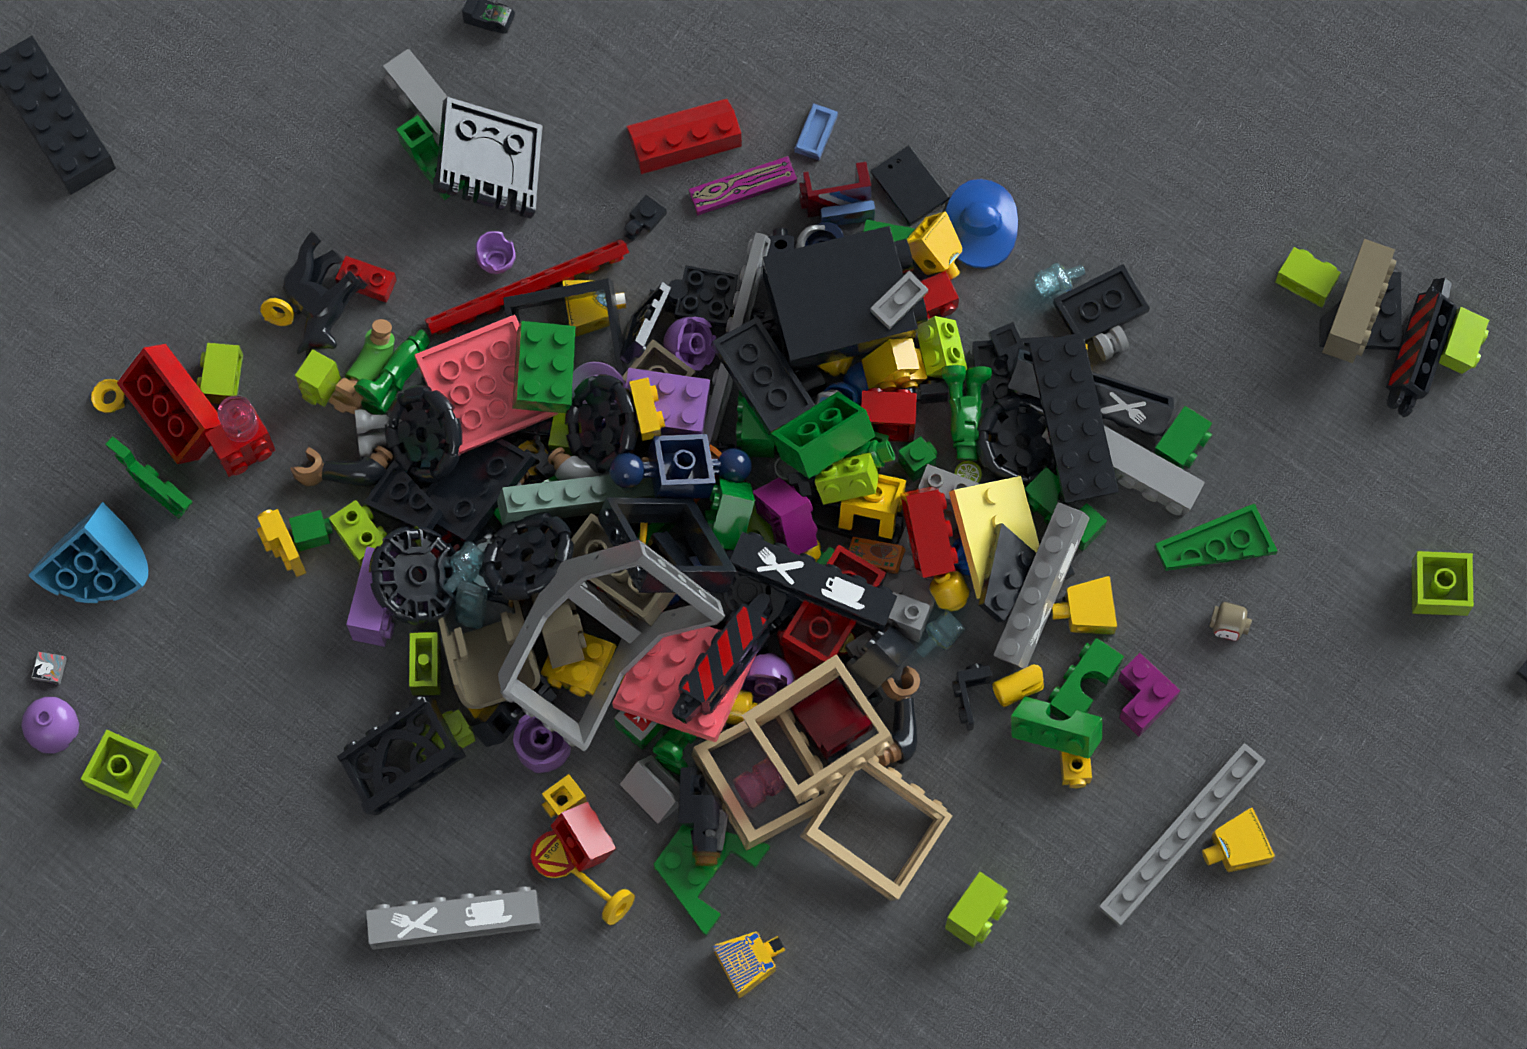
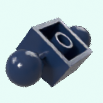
(680, 467)

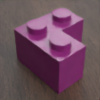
(787, 514)
(1152, 694)

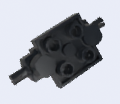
(704, 295)

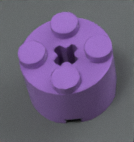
(535, 755)

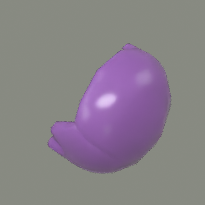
(494, 253)

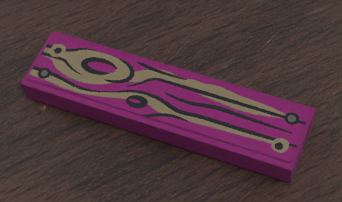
(742, 185)

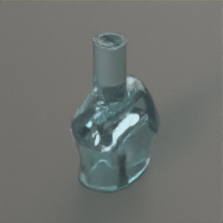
(1056, 279)
(465, 564)
(941, 633)

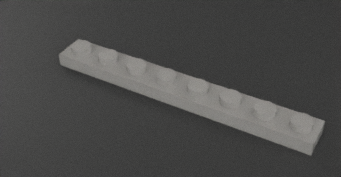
(743, 305)
(1181, 835)

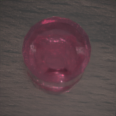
(238, 418)
(759, 783)

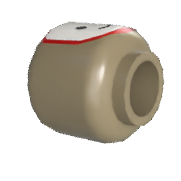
(1230, 621)

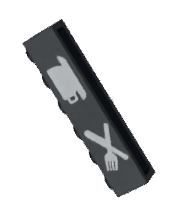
(1117, 400)
(813, 581)

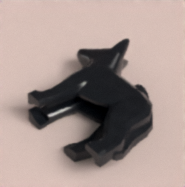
(317, 303)

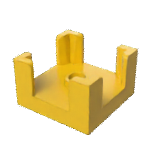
(880, 506)

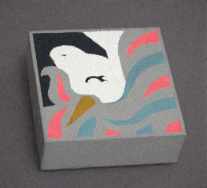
(49, 668)

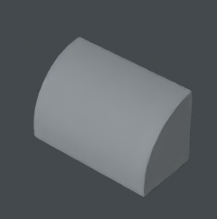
(653, 788)

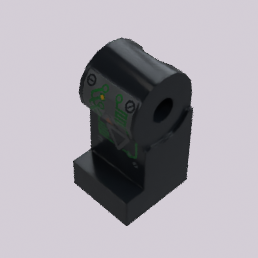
(488, 15)

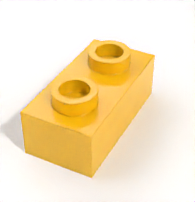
(644, 397)

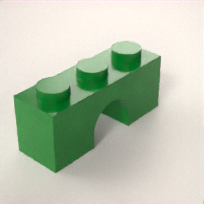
(422, 148)
(1043, 498)
(1098, 663)
(1075, 735)

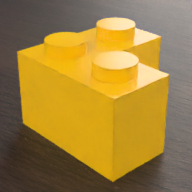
(894, 366)

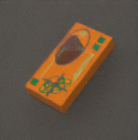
(880, 554)

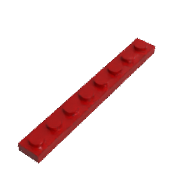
(540, 281)

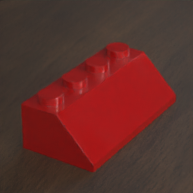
(685, 136)

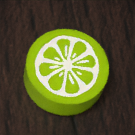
(969, 470)

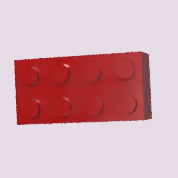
(170, 402)
(819, 633)

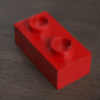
(379, 280)

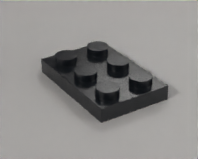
(1101, 304)

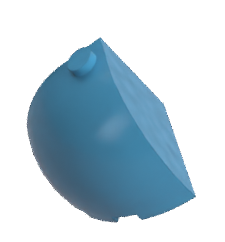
(94, 560)

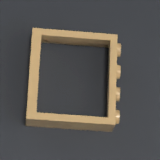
(795, 693)
(912, 794)
(730, 804)

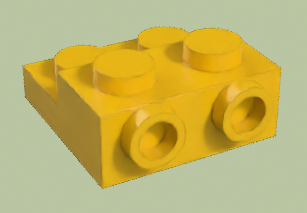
(276, 538)
(584, 675)

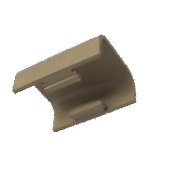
(479, 655)

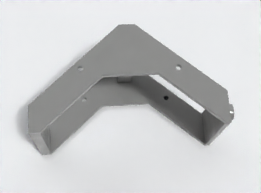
(636, 635)

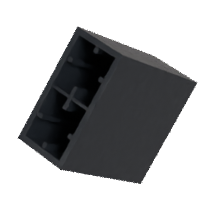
(826, 295)

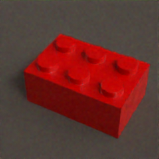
(928, 531)

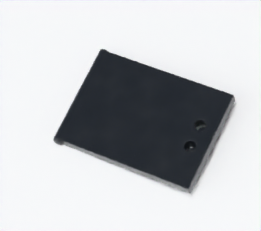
(909, 185)

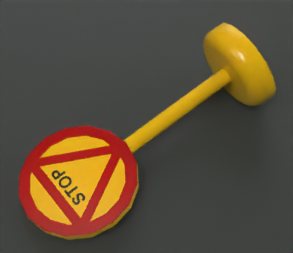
(554, 862)

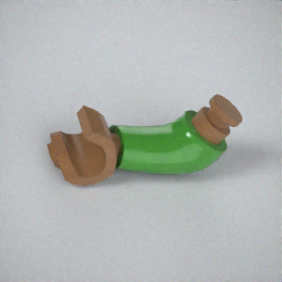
(373, 358)

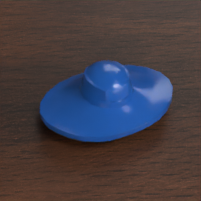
(983, 222)

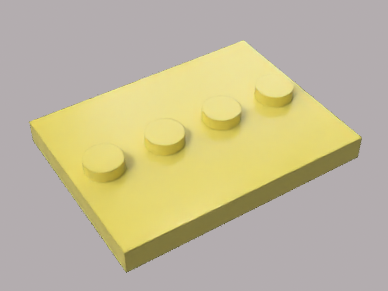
(980, 510)

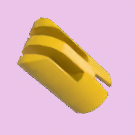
(1018, 685)

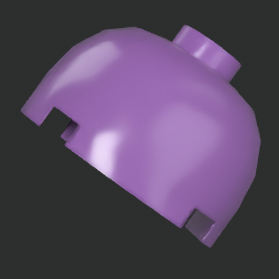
(691, 341)
(767, 676)
(49, 724)

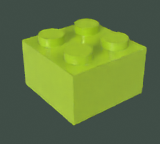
(1442, 583)
(121, 769)
(976, 910)

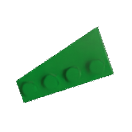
(1222, 540)

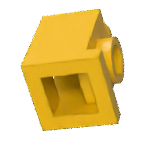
(1075, 777)
(564, 788)

